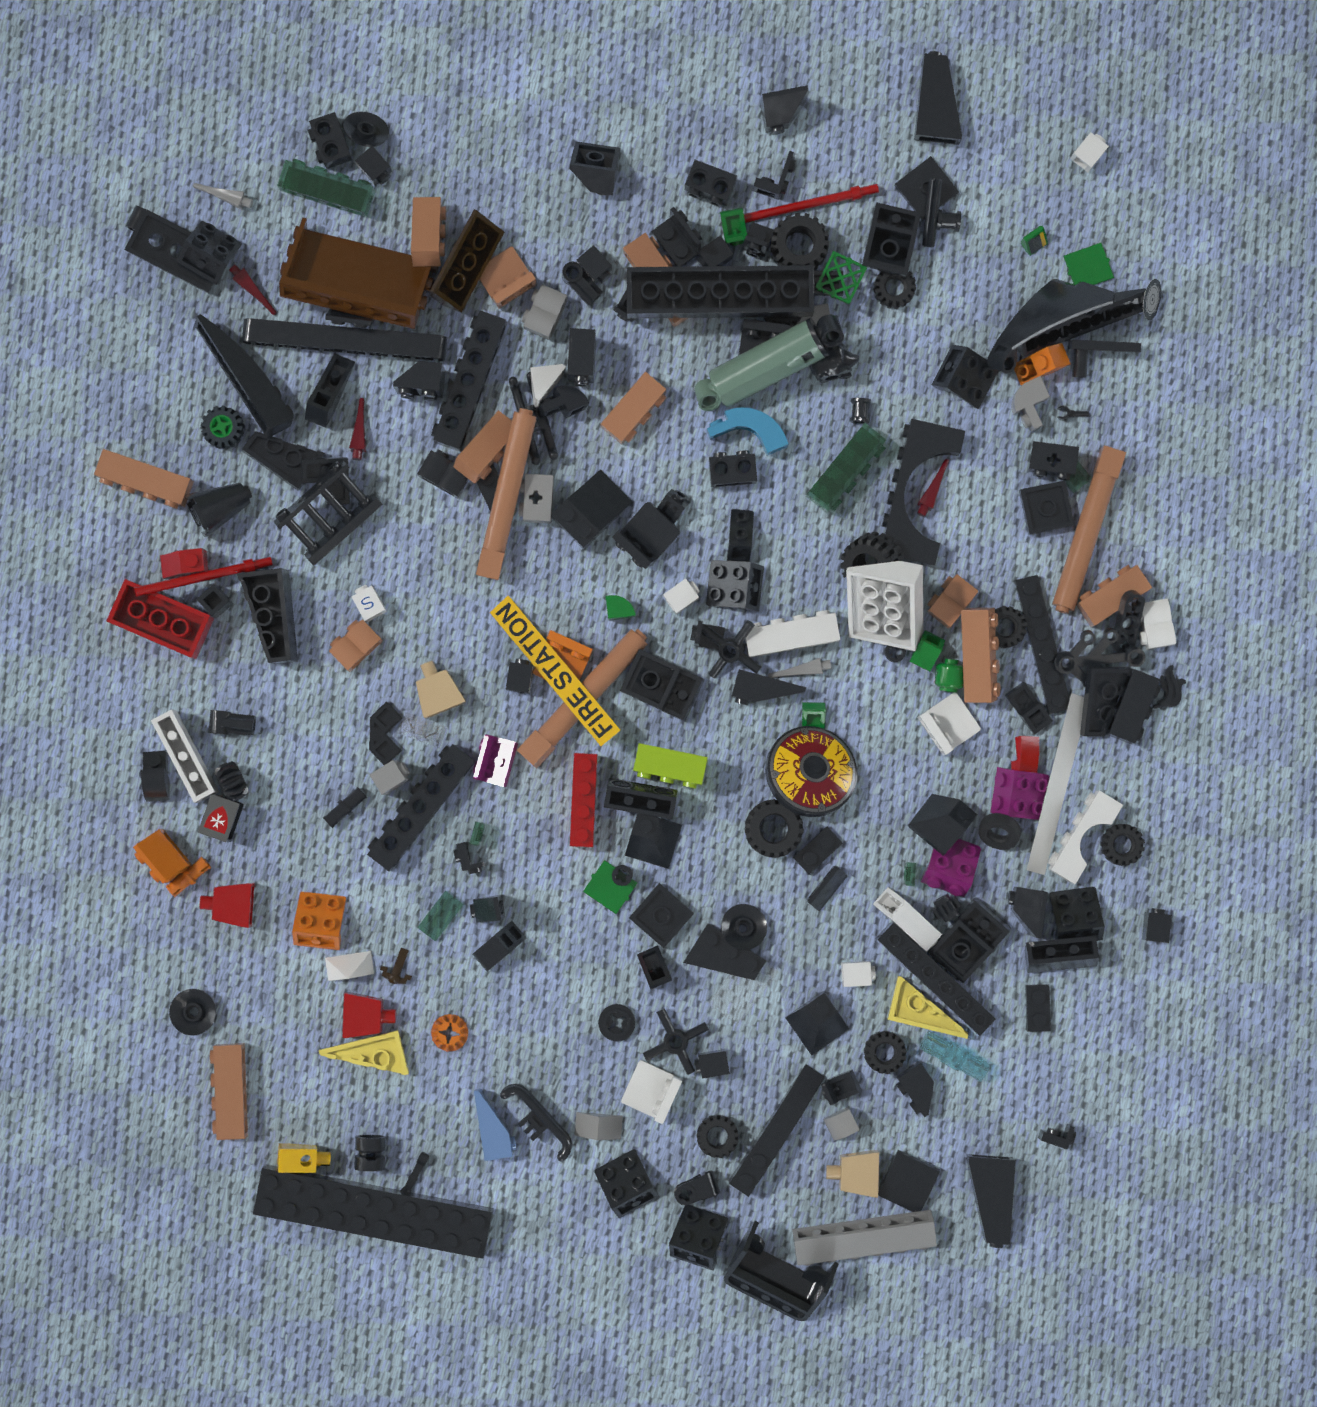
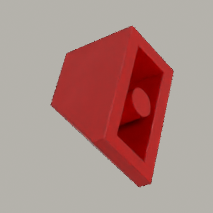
(184, 563)

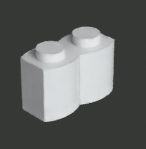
(1157, 625)

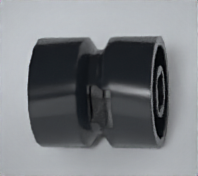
(370, 1144)

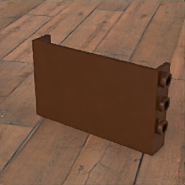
(354, 278)

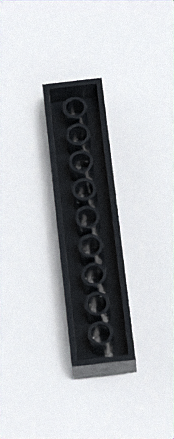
(374, 1211)

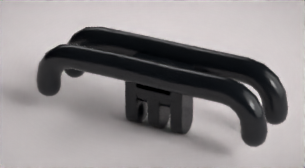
(539, 424)
(539, 1119)

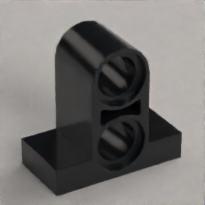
(499, 946)

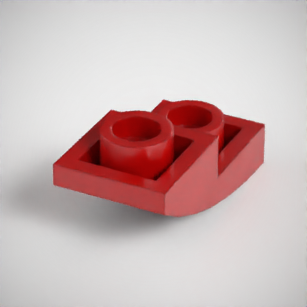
(1027, 754)

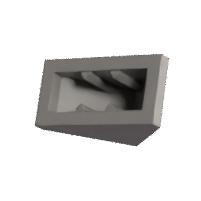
(598, 1126)

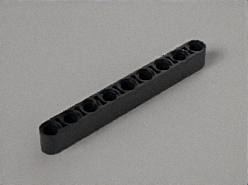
(342, 338)

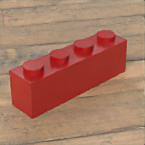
(583, 800)

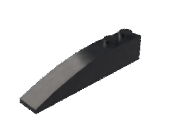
(1124, 306)
(248, 379)
(776, 1131)

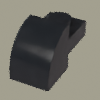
(566, 399)
(155, 776)

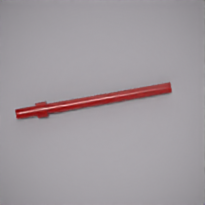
(854, 193)
(247, 566)

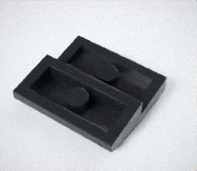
(908, 1182)

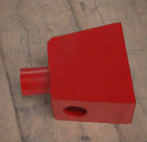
(231, 904)
(364, 1015)

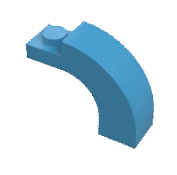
(752, 420)

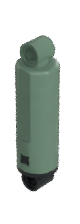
(769, 362)

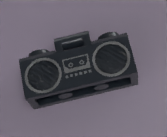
(640, 798)

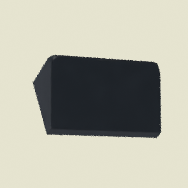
(826, 888)

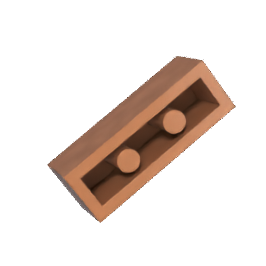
(428, 231)
(634, 408)
(484, 449)
(1106, 600)

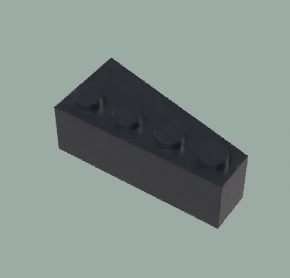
(272, 612)

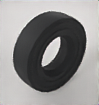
(1002, 821)

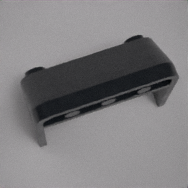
(776, 1281)

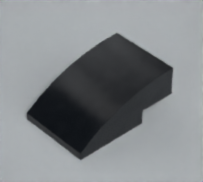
(891, 239)
(662, 685)
(969, 940)

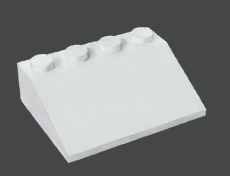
(886, 603)

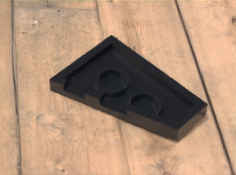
(280, 457)

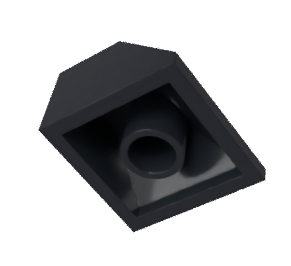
(781, 108)
(595, 166)
(942, 821)
(653, 840)
(1029, 908)
(817, 1023)

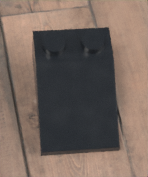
(591, 509)

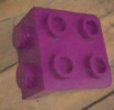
(1019, 793)
(954, 870)

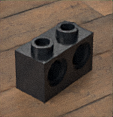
(333, 139)
(713, 177)
(733, 475)

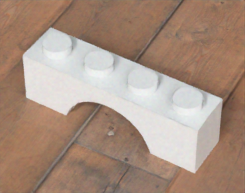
(1068, 861)

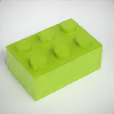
(670, 765)

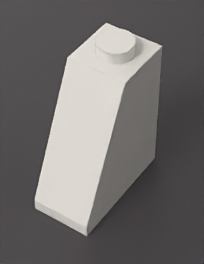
(907, 919)

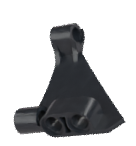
(1047, 308)

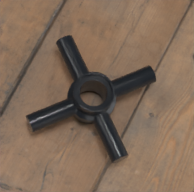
(737, 643)
(671, 1031)

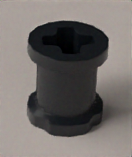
(949, 220)
(860, 410)
(628, 878)

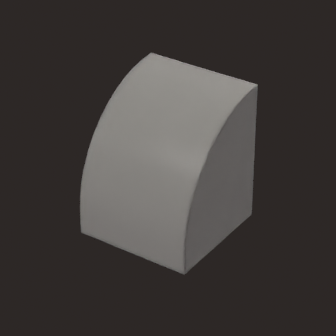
(841, 1124)

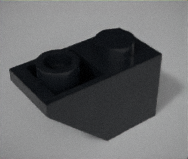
(919, 1087)

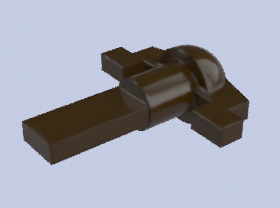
(394, 976)

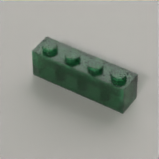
(326, 188)
(845, 468)

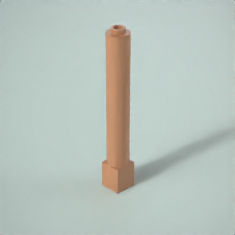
(506, 494)
(1088, 528)
(542, 742)

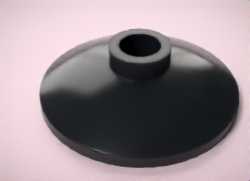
(366, 129)
(750, 917)
(181, 1016)

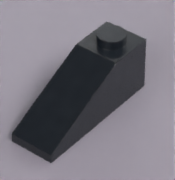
(329, 390)
(756, 688)
(487, 909)

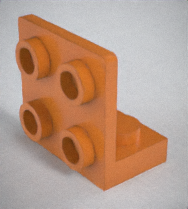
(571, 652)
(318, 920)

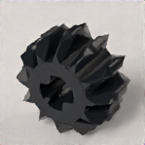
(231, 781)

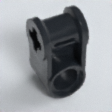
(701, 1188)

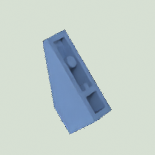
(495, 1135)

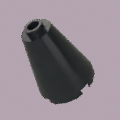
(217, 505)

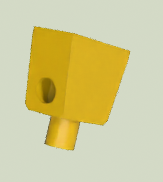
(290, 1158)

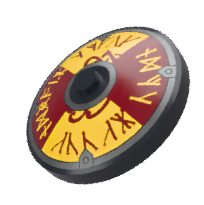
(811, 771)

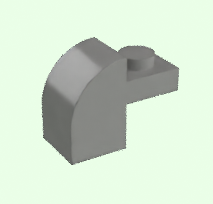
(1026, 398)

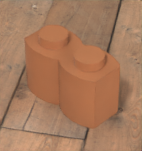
(953, 599)
(355, 644)

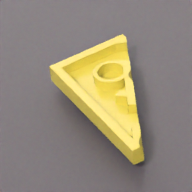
(914, 1009)
(378, 1051)

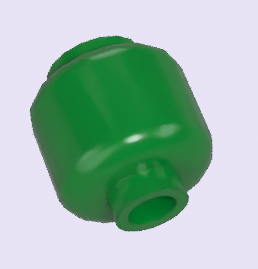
(949, 676)

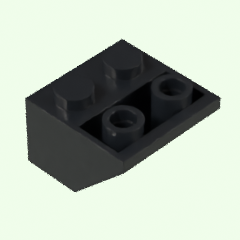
(422, 379)

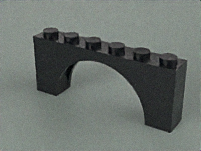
(922, 443)

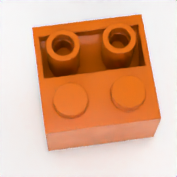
(161, 856)

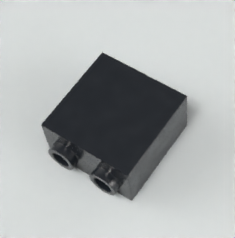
(581, 356)

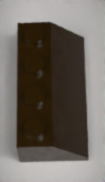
(466, 262)

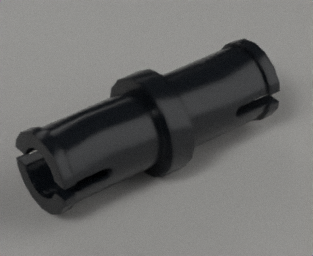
(344, 807)

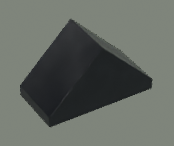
(654, 967)

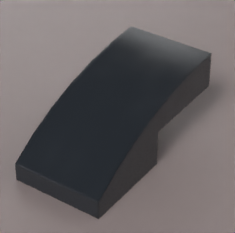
(1028, 708)

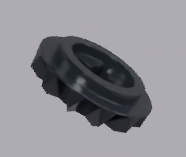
(615, 1033)

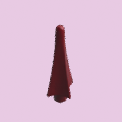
(245, 281)
(358, 442)
(928, 499)

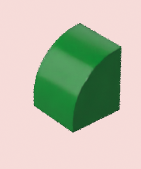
(619, 608)
(927, 651)

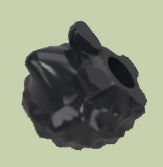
(836, 365)

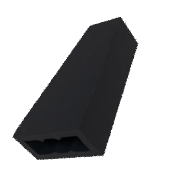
(937, 109)
(993, 1192)

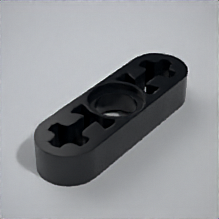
(1124, 613)

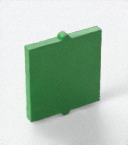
(1089, 265)
(606, 891)

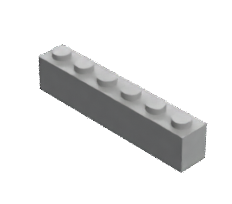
(864, 1237)

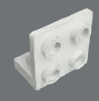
(949, 723)
(651, 1090)

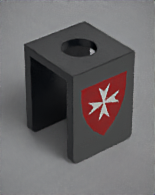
(220, 818)

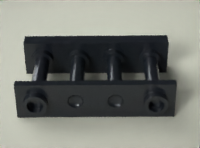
(349, 519)

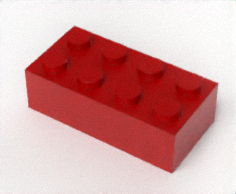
(161, 620)

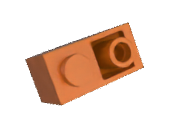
(1042, 363)

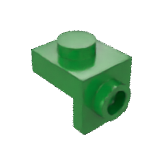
(733, 226)

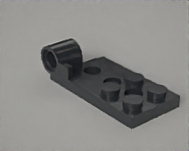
(144, 225)

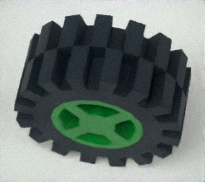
(219, 419)

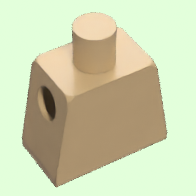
(437, 691)
(857, 1173)

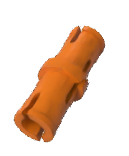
(188, 876)

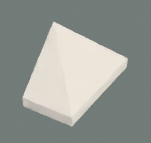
(544, 380)
(349, 966)

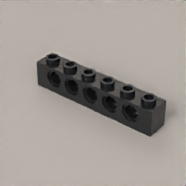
(480, 324)
(389, 858)
(935, 978)

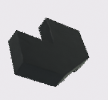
(380, 724)

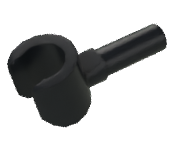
(1071, 413)

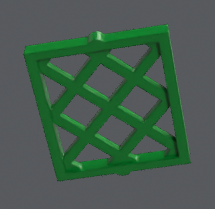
(833, 294)

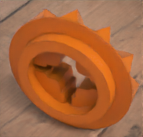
(458, 1026)

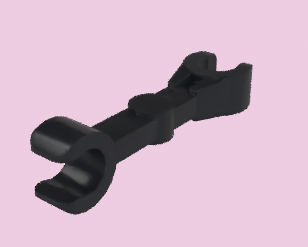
(413, 1177)

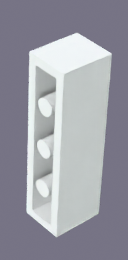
(793, 634)
(185, 756)

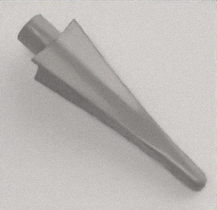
(232, 197)
(812, 667)

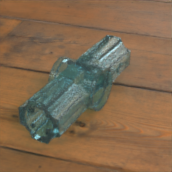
(954, 1056)

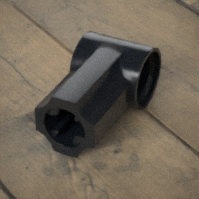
(583, 284)
(225, 722)

